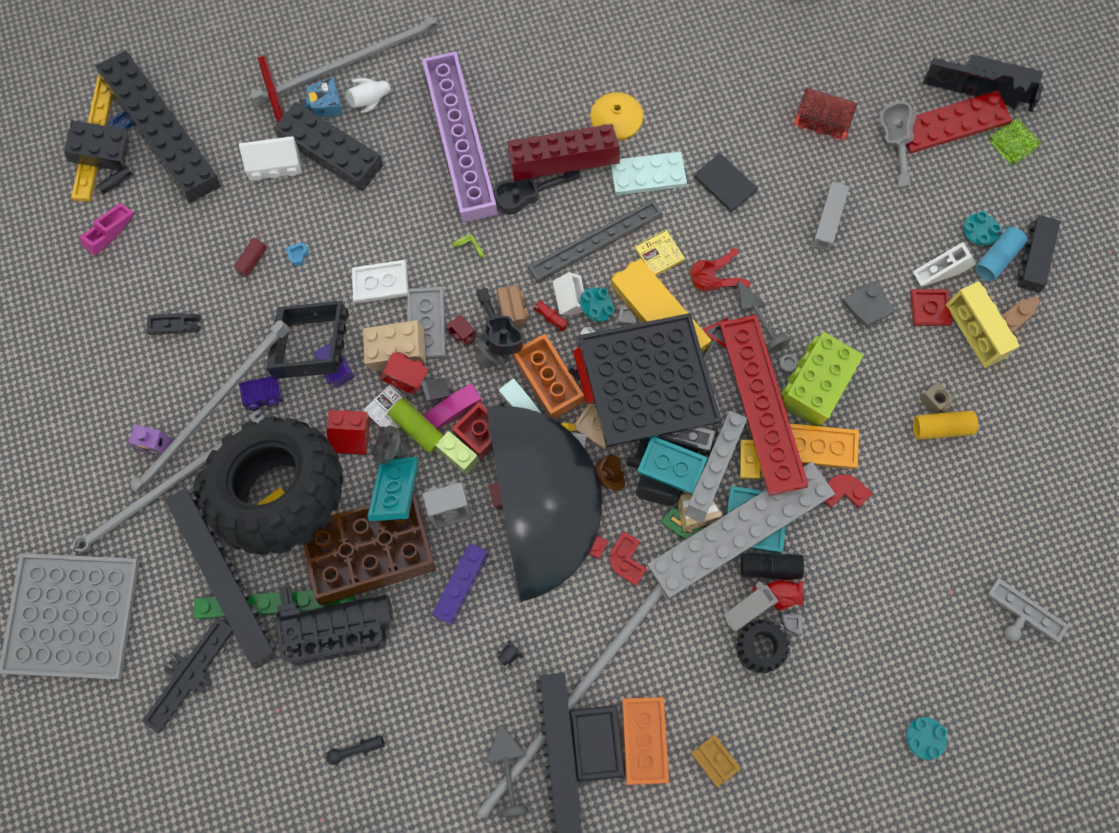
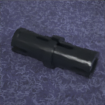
(114, 180)

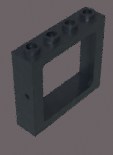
(306, 314)

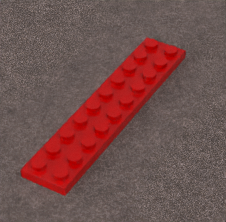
(763, 406)

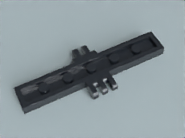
(188, 675)

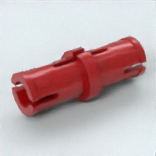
(551, 316)

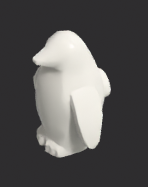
(367, 93)

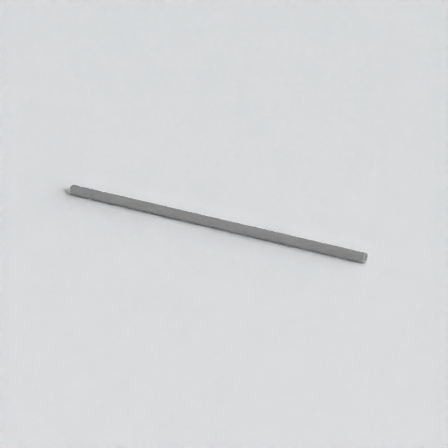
(573, 698)

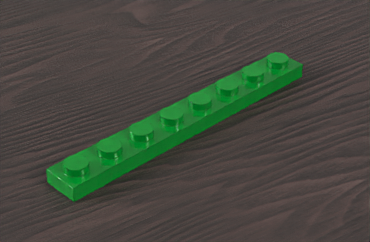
(265, 604)

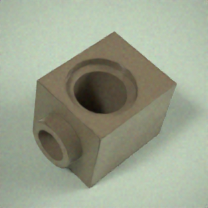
(939, 391)

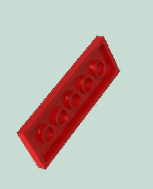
(958, 121)

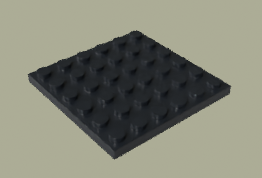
(649, 379)

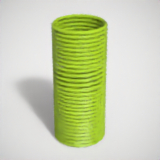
(415, 424)

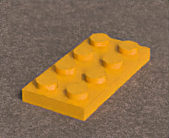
(827, 445)

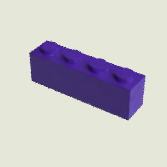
(460, 584)

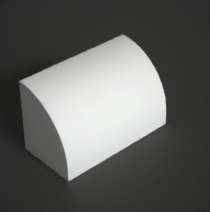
(568, 293)

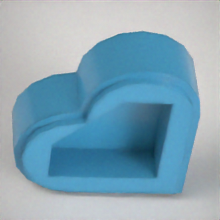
(297, 253)

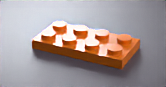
(645, 741)

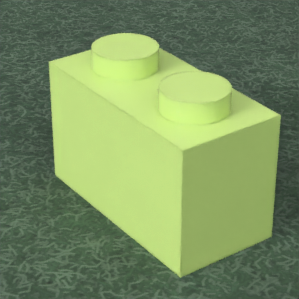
(457, 453)

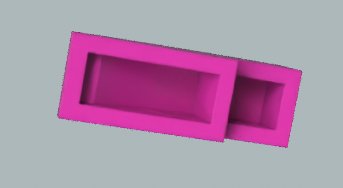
(106, 229)
(453, 407)

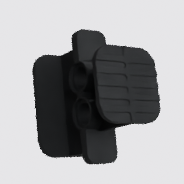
(651, 489)

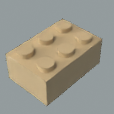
(390, 338)

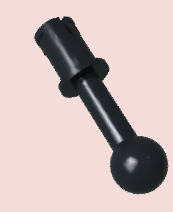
(334, 755)

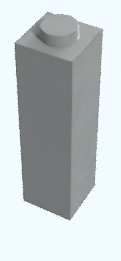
(830, 216)

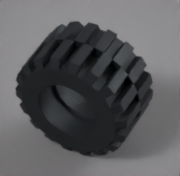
(779, 642)

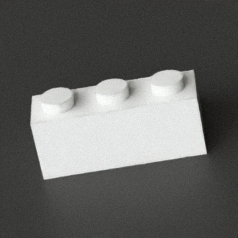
(271, 158)

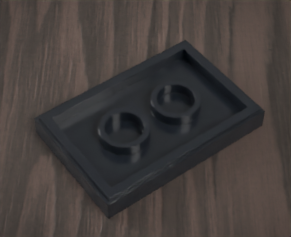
(725, 182)

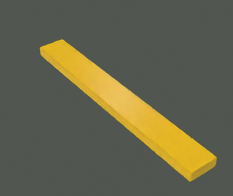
(99, 115)

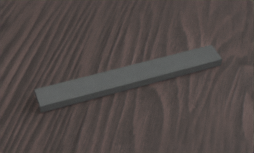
(595, 241)

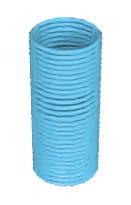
(1001, 254)

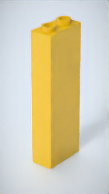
(649, 297)

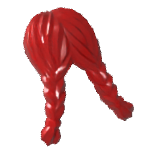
(704, 273)

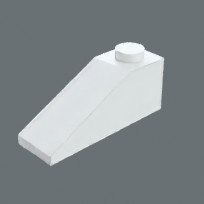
(945, 266)

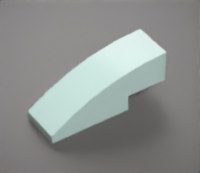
(516, 396)

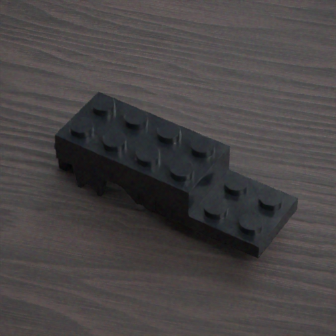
(986, 76)

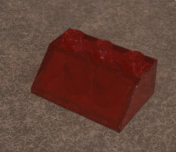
(825, 113)

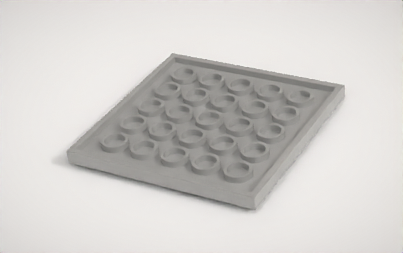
(69, 616)

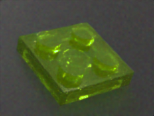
(1015, 141)

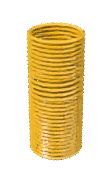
(945, 425)

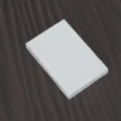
(380, 281)

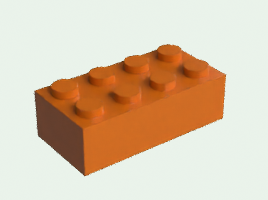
(548, 377)

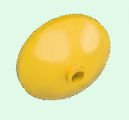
(625, 121)

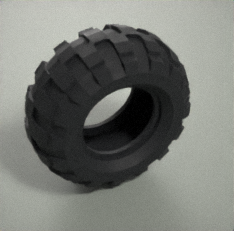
(291, 516)

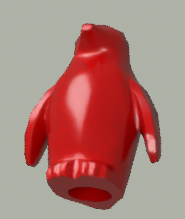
(786, 592)

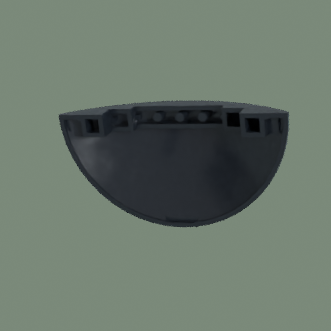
(546, 497)

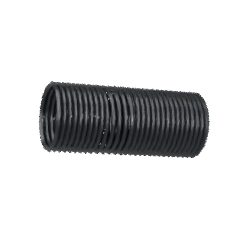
(775, 566)

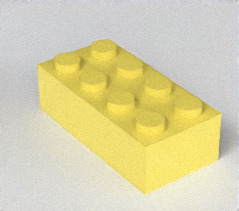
(982, 324)

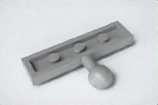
(1027, 612)

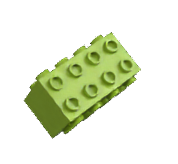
(820, 379)

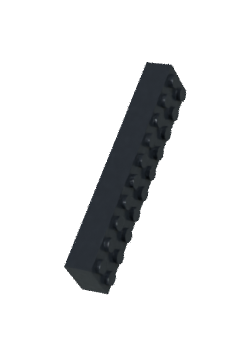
(158, 126)

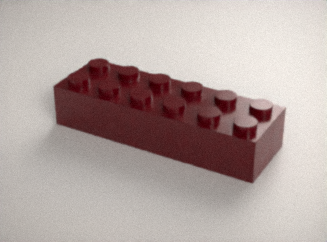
(563, 152)

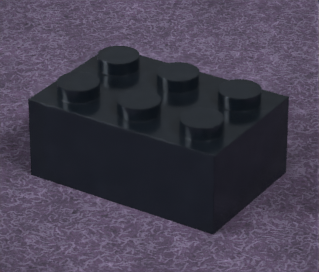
(96, 145)

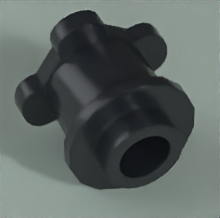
(509, 654)

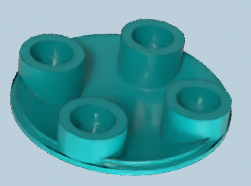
(981, 228)
(597, 304)
(926, 738)

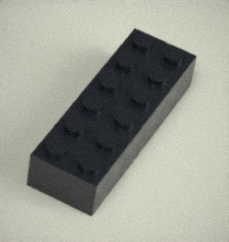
(330, 146)

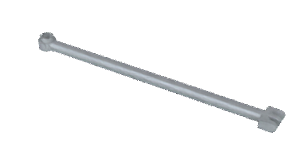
(429, 25)
(138, 483)
(152, 495)

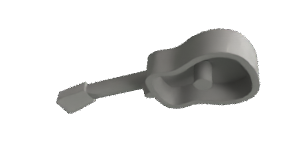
(898, 123)

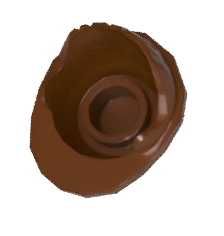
(610, 473)

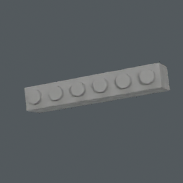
(715, 466)

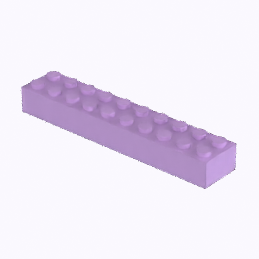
(459, 137)

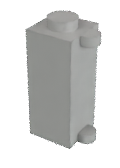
(750, 607)

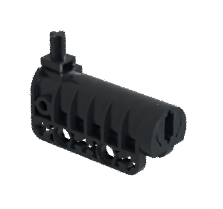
(331, 625)

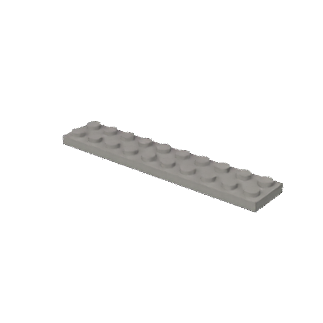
(736, 533)

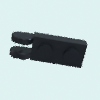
(172, 323)

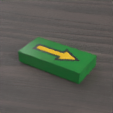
(673, 522)

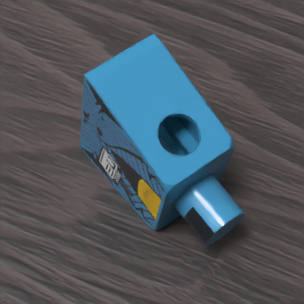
(323, 99)

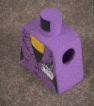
(148, 440)

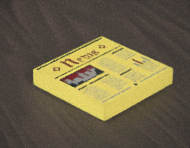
(659, 252)

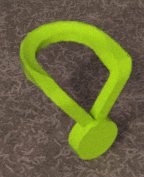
(463, 240)

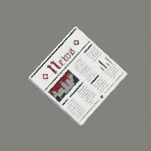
(382, 404)

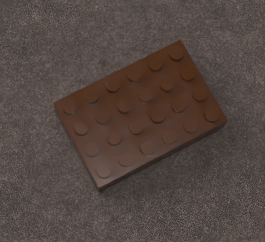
(366, 554)

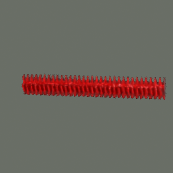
(271, 91)

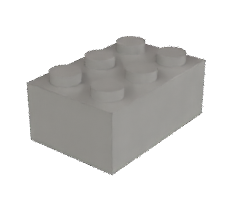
(447, 505)

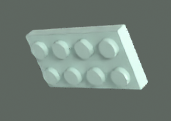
(649, 173)

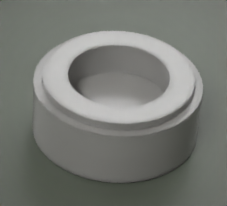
(788, 363)

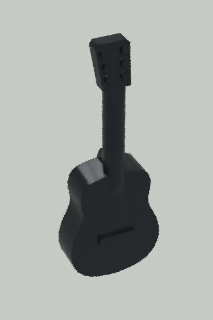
(514, 195)
(502, 333)

